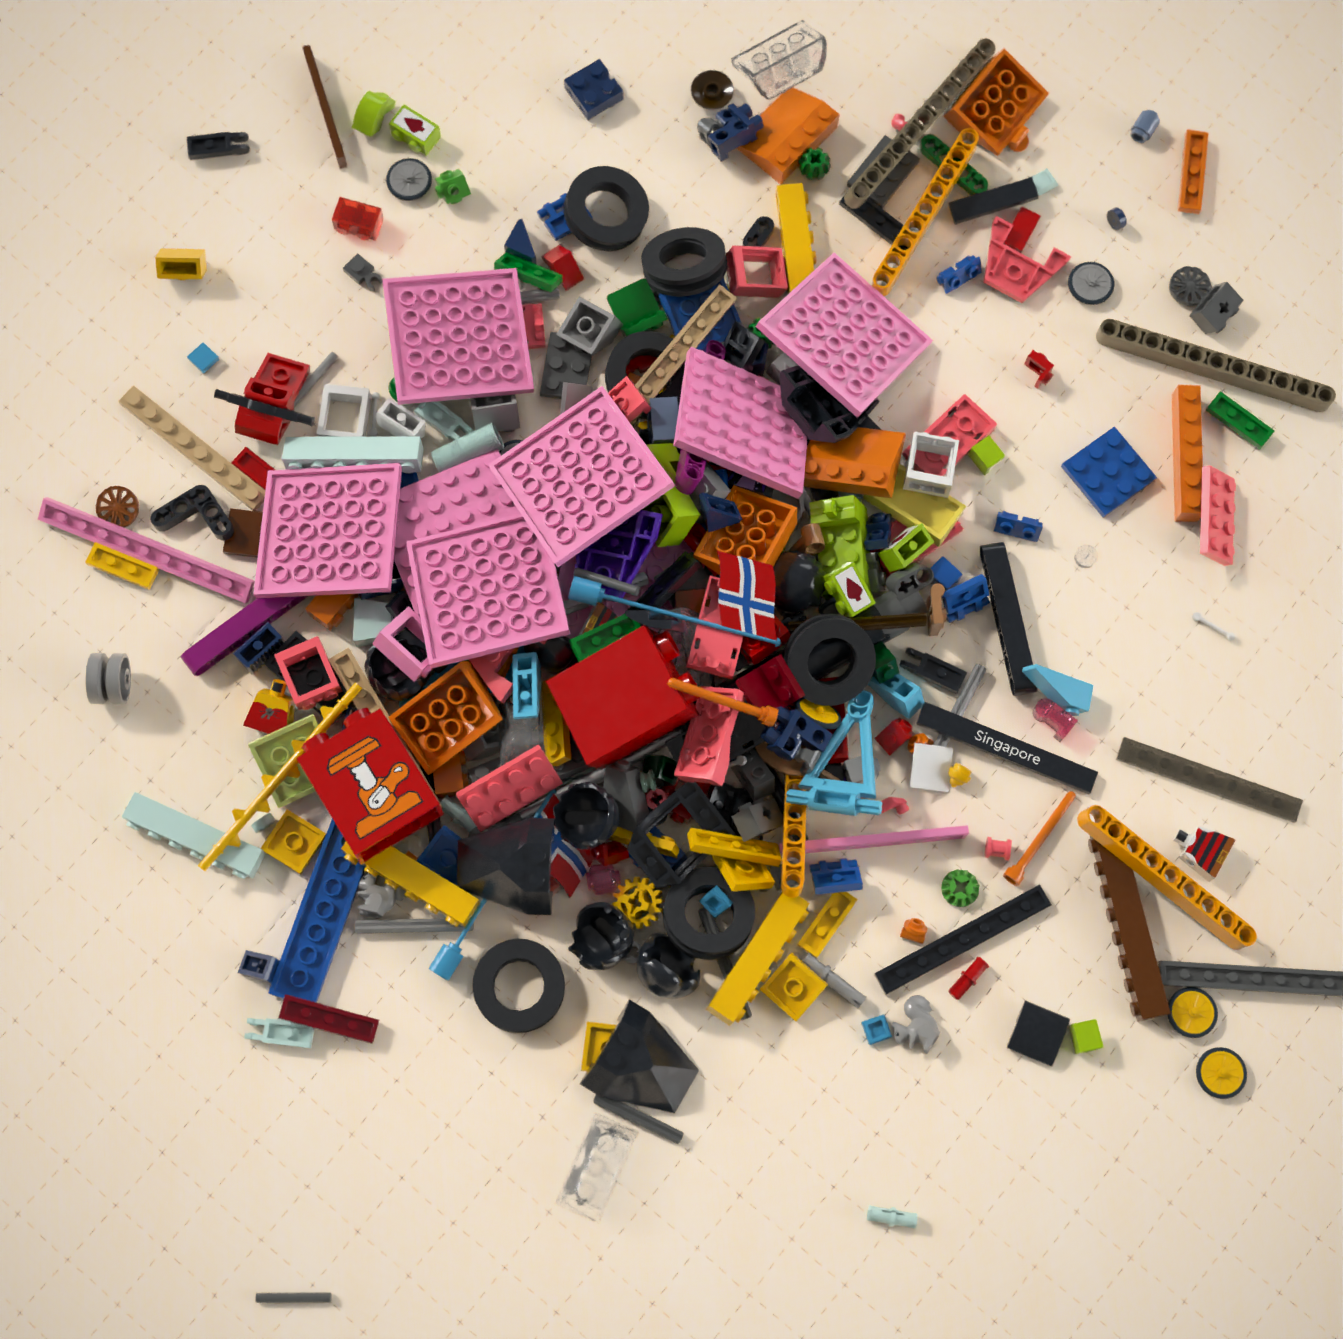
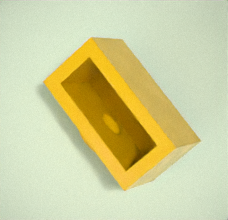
(180, 263)

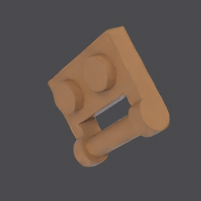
(936, 614)

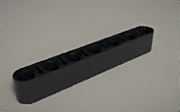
(1007, 616)

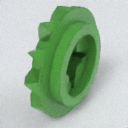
(960, 899)

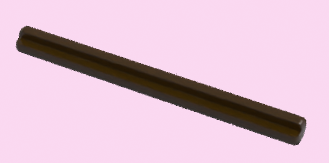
(881, 622)

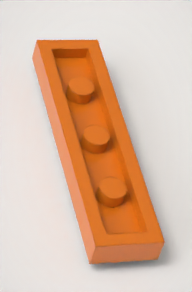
(1193, 171)

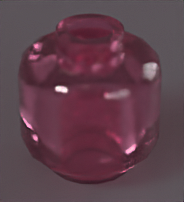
(603, 879)

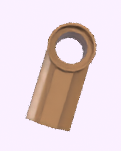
(811, 540)

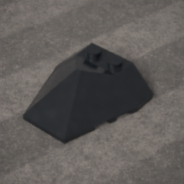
(815, 409)
(510, 865)
(641, 1064)

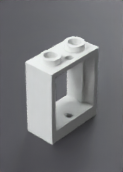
(344, 394)
(927, 482)

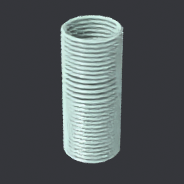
(472, 445)

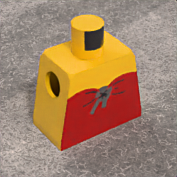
(271, 709)

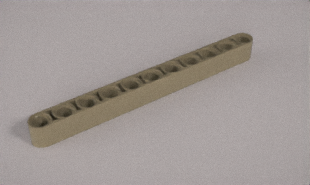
(914, 128)
(1224, 361)

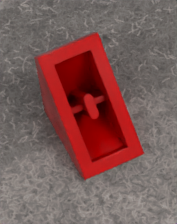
(563, 262)

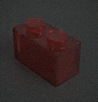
(357, 219)

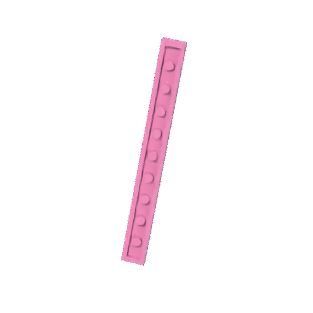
(146, 550)

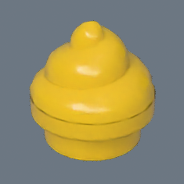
(959, 775)

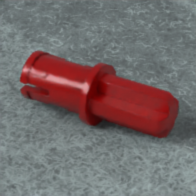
(968, 978)

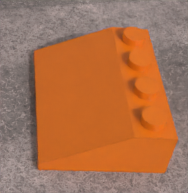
(997, 102)
(790, 128)
(856, 465)
(759, 535)
(446, 716)

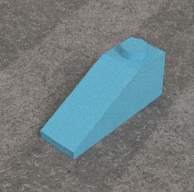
(526, 685)
(1064, 690)
(899, 694)

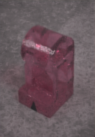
(1054, 717)

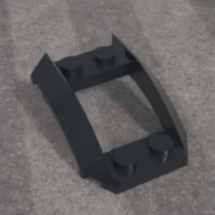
(647, 854)

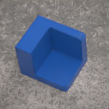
(945, 573)

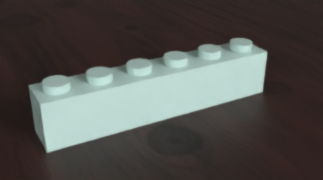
(352, 451)
(191, 834)

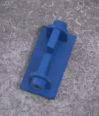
(966, 270)
(1026, 529)

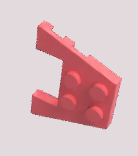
(1014, 272)
(488, 669)

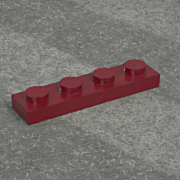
(328, 1019)

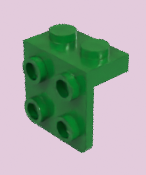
(636, 308)

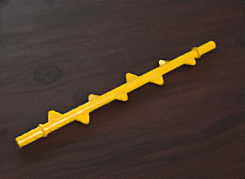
(272, 782)

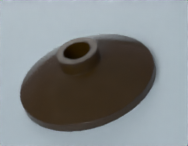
(715, 82)

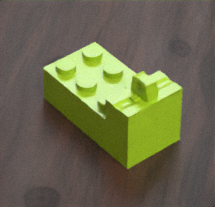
(677, 508)
(844, 534)

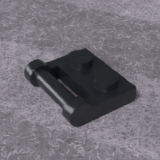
(744, 341)

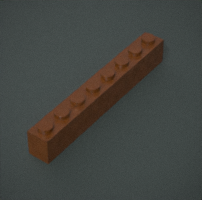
(1130, 934)

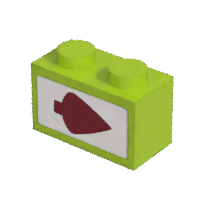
(414, 130)
(906, 547)
(848, 590)

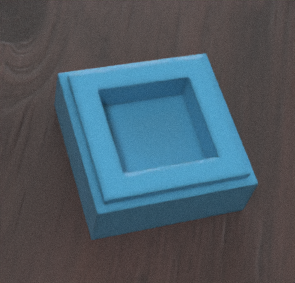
(203, 358)
(716, 901)
(876, 1029)

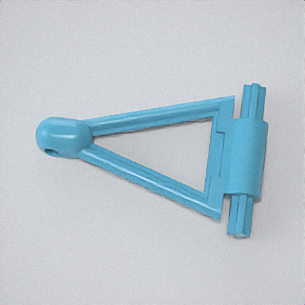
(843, 796)

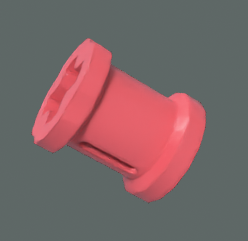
(652, 796)
(998, 848)

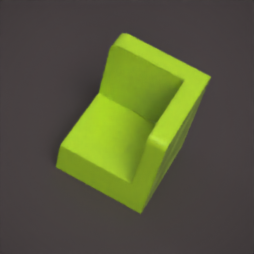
(986, 454)
(1086, 1036)

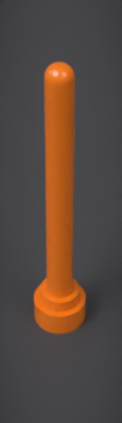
(766, 715)
(1015, 873)

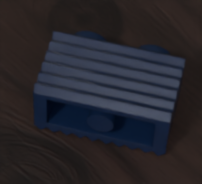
(259, 648)

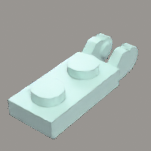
(442, 419)
(281, 1033)

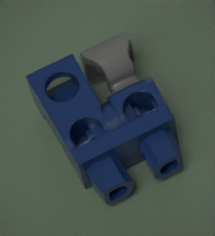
(730, 129)
(791, 733)

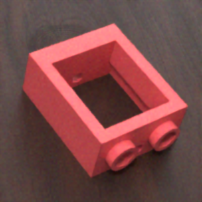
(737, 277)
(301, 652)

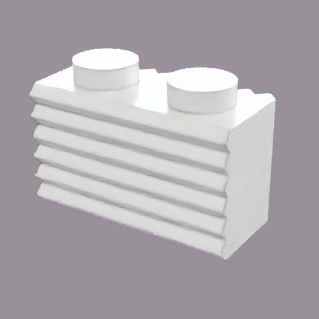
(399, 420)

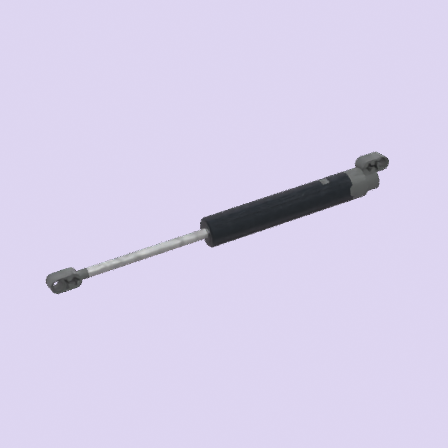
(823, 660)

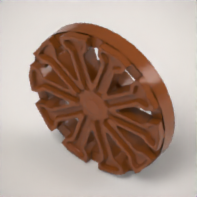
(117, 506)

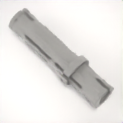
(835, 982)

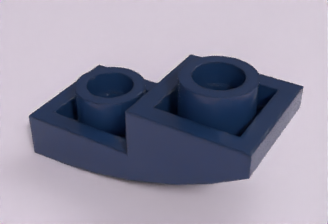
(878, 531)

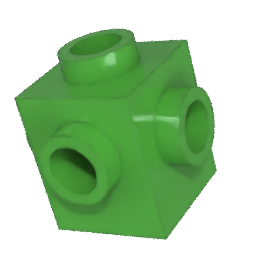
(452, 186)

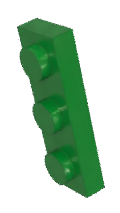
(530, 272)
(1240, 420)
(602, 636)

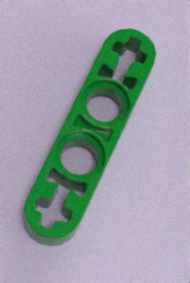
(929, 153)

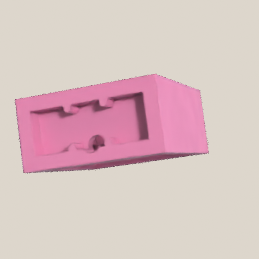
(396, 652)

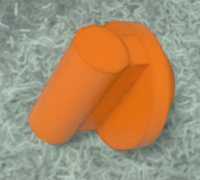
(1020, 140)
(918, 738)
(914, 930)

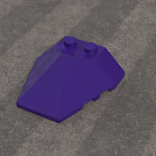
(622, 550)

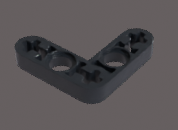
(199, 505)

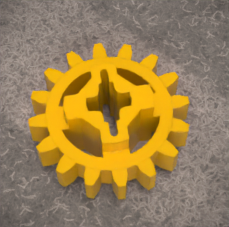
(640, 893)

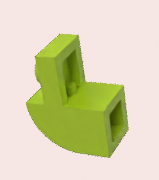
(371, 112)

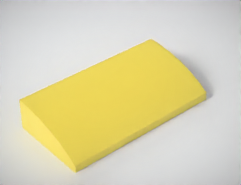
(913, 508)

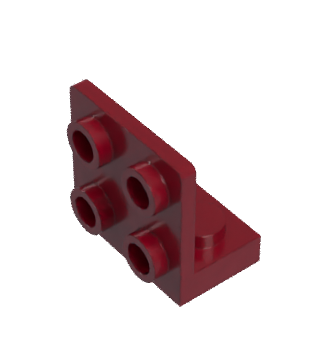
(770, 685)

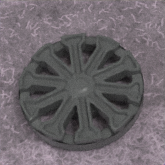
(1189, 285)

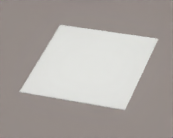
(931, 767)

